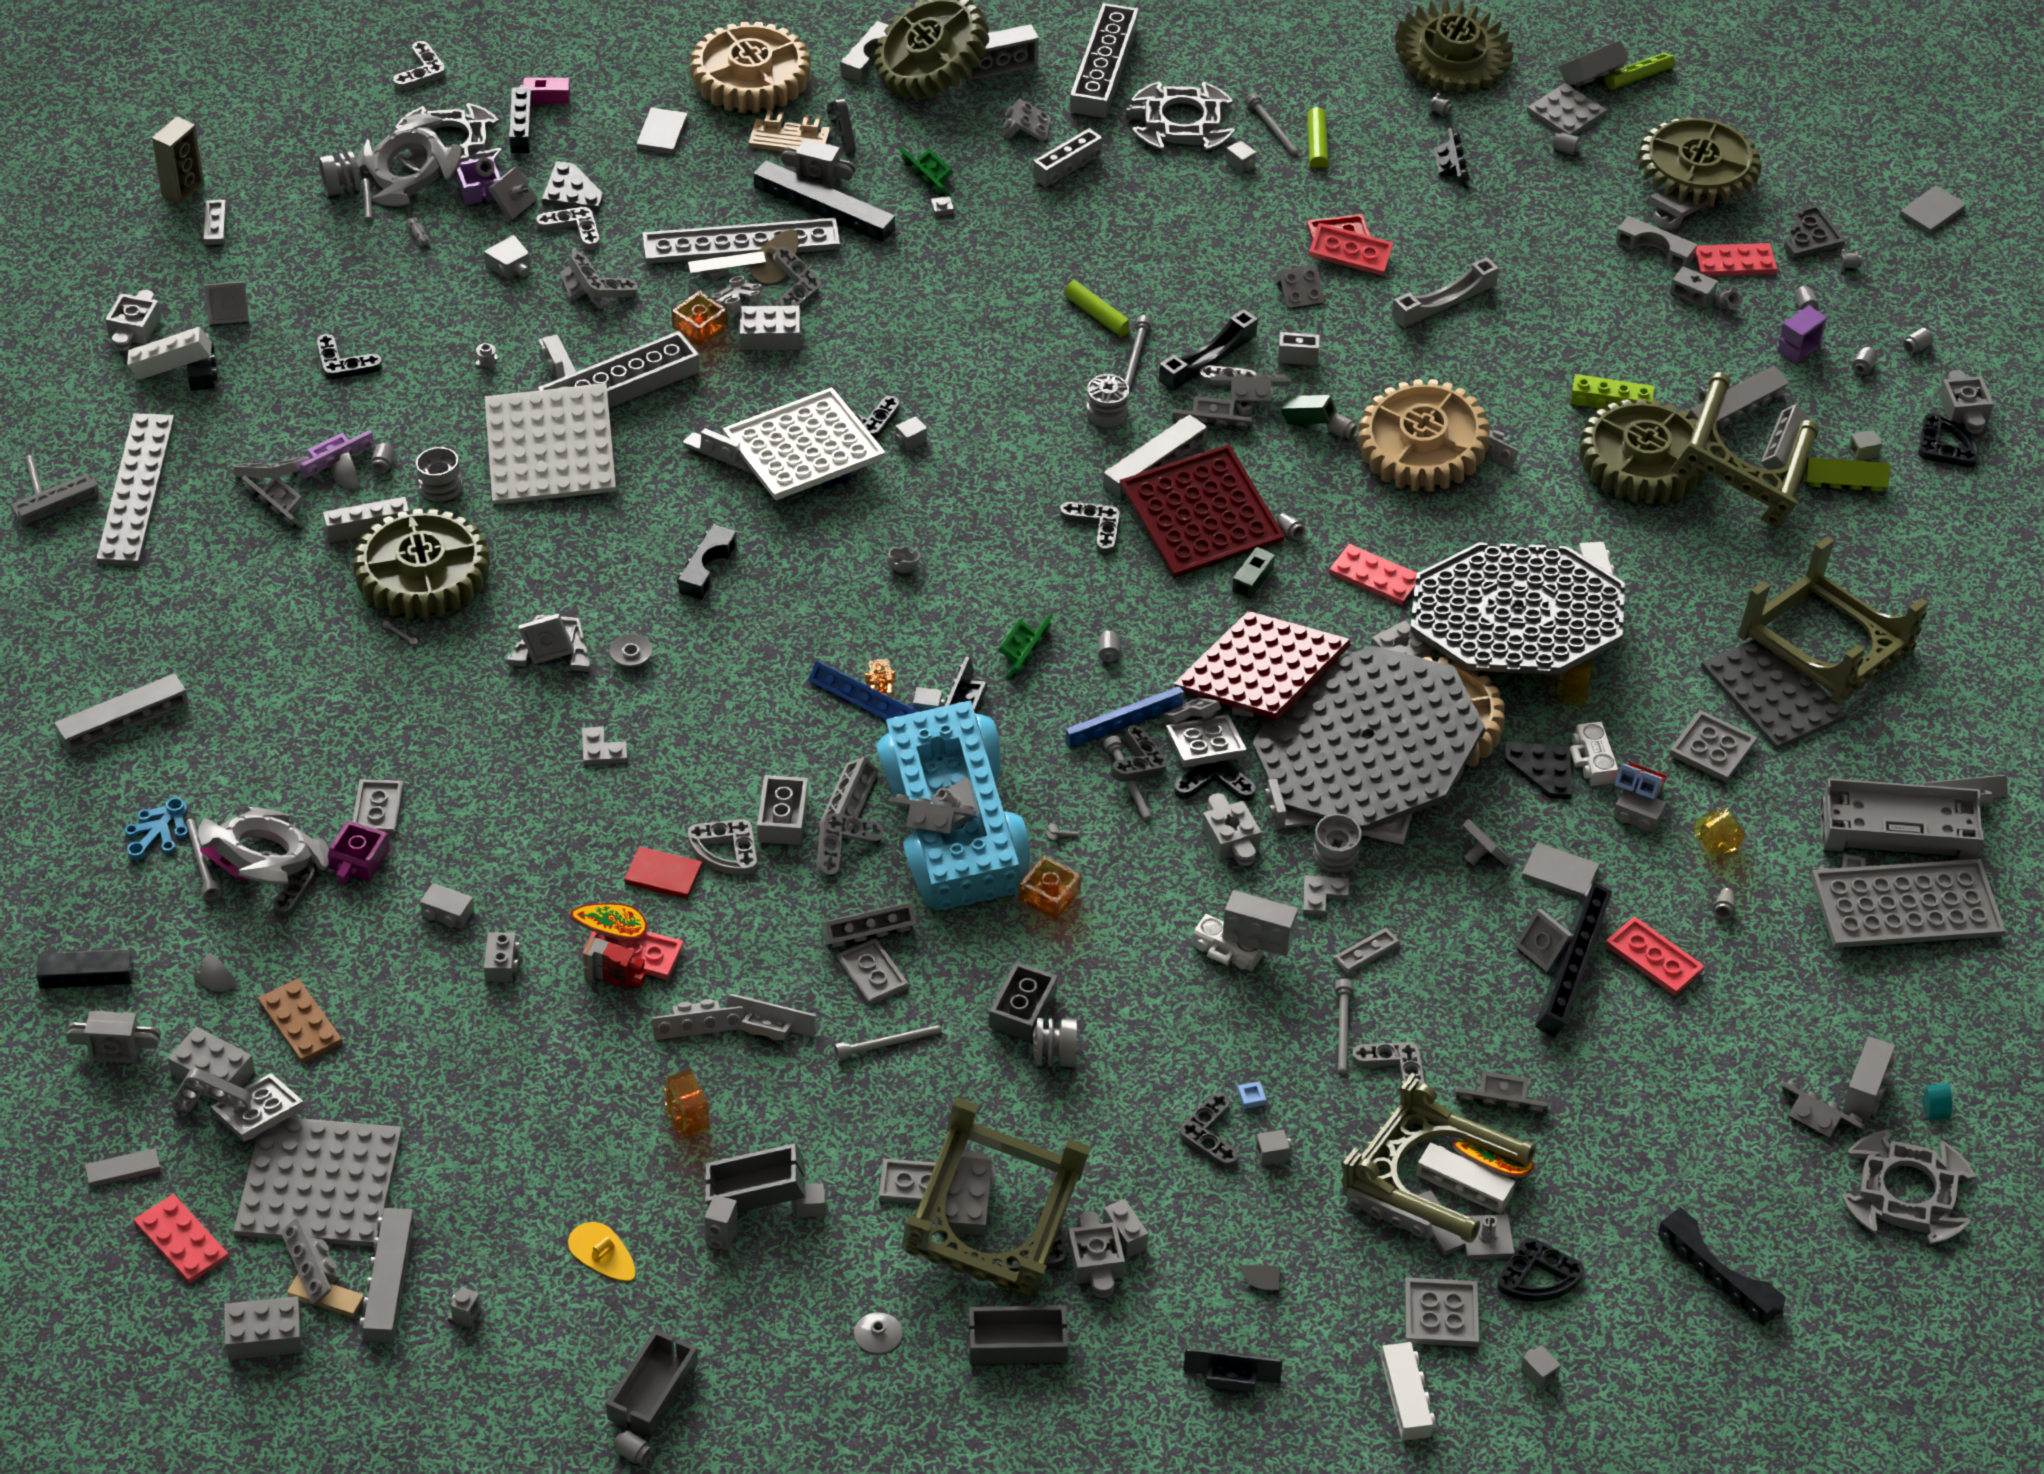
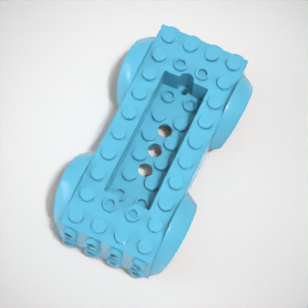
(936, 752)

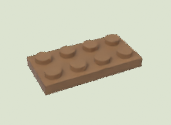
(300, 1020)

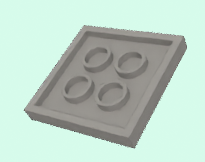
(1566, 110)
(1206, 740)
(1713, 746)
(269, 1106)
(1441, 1312)

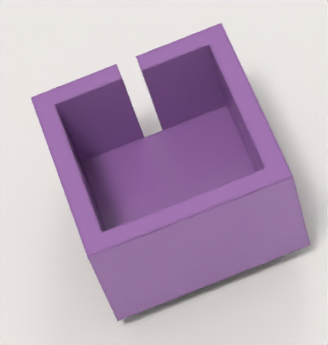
(472, 185)
(1802, 334)

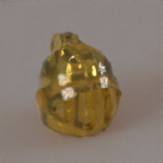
(1719, 831)

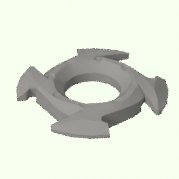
(473, 124)
(1202, 132)
(413, 134)
(268, 825)
(1926, 1217)

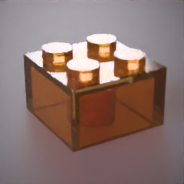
(699, 318)
(1050, 887)
(686, 1104)

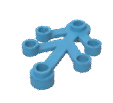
(137, 850)

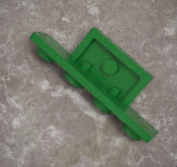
(932, 168)
(1020, 641)

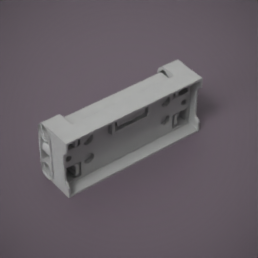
(1901, 818)

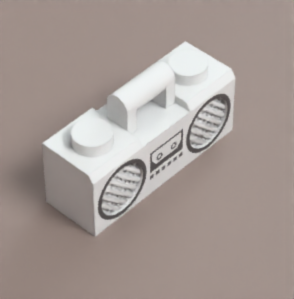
(1597, 758)
(1208, 938)

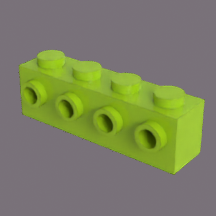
(1600, 392)
(1847, 472)

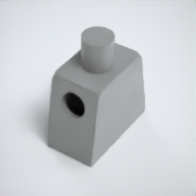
(508, 258)

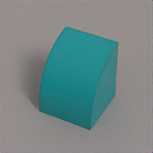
(1937, 1101)

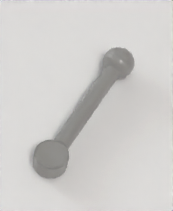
(412, 641)

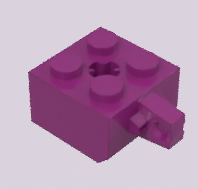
(357, 852)

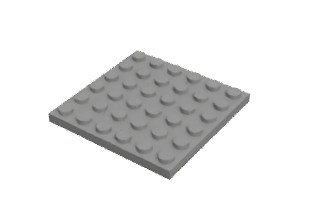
(322, 1173)

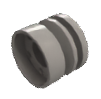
(339, 173)
(1107, 400)
(439, 474)
(1337, 843)
(1055, 1042)

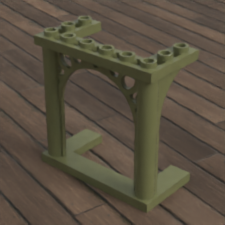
(1853, 671)
(1033, 1266)

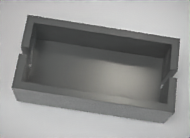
(758, 1178)
(1018, 1335)
(652, 1383)

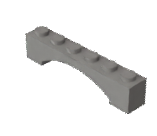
(1478, 278)

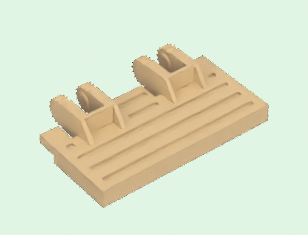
(777, 138)

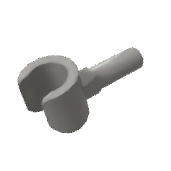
(1054, 833)

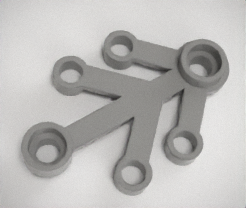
(737, 288)

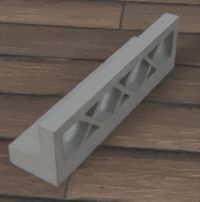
(52, 503)
(851, 790)

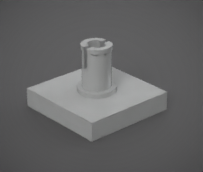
(512, 193)
(226, 302)
(546, 639)
(958, 794)
(1484, 845)
(1544, 940)
(1493, 1239)

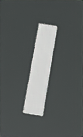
(724, 262)

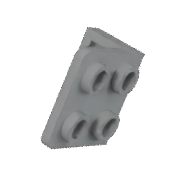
(1027, 118)
(1300, 286)
(1282, 817)

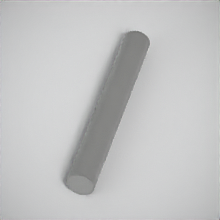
(367, 200)
(33, 474)

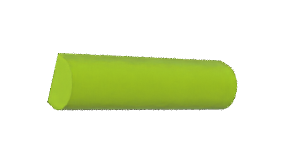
(1639, 71)
(1317, 138)
(1097, 308)

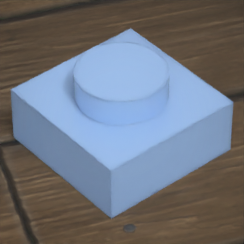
(1251, 1095)

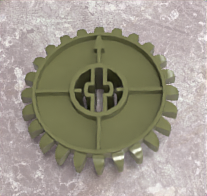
(1453, 48)
(1699, 159)

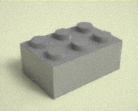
(1594, 64)
(770, 328)
(782, 810)
(1259, 923)
(211, 1055)
(1869, 1079)
(969, 1197)
(263, 1328)

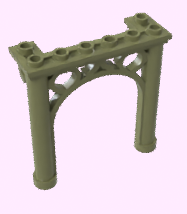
(1738, 472)
(1420, 1108)

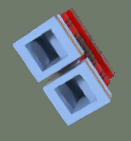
(1642, 779)

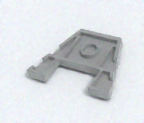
(579, 658)

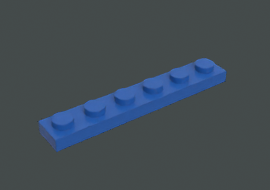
(858, 692)
(1124, 717)

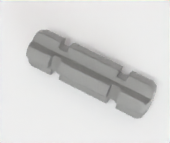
(418, 231)

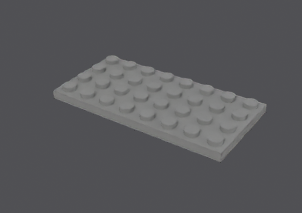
(1907, 903)

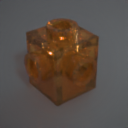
(882, 679)

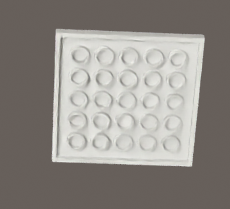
(804, 443)
(550, 444)

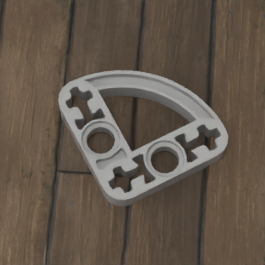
(737, 837)

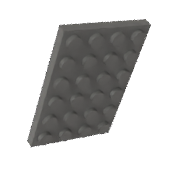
(1772, 693)

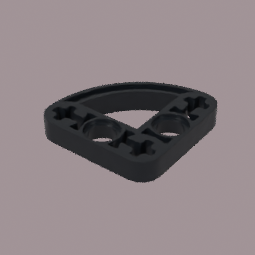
(1937, 449)
(1537, 1258)

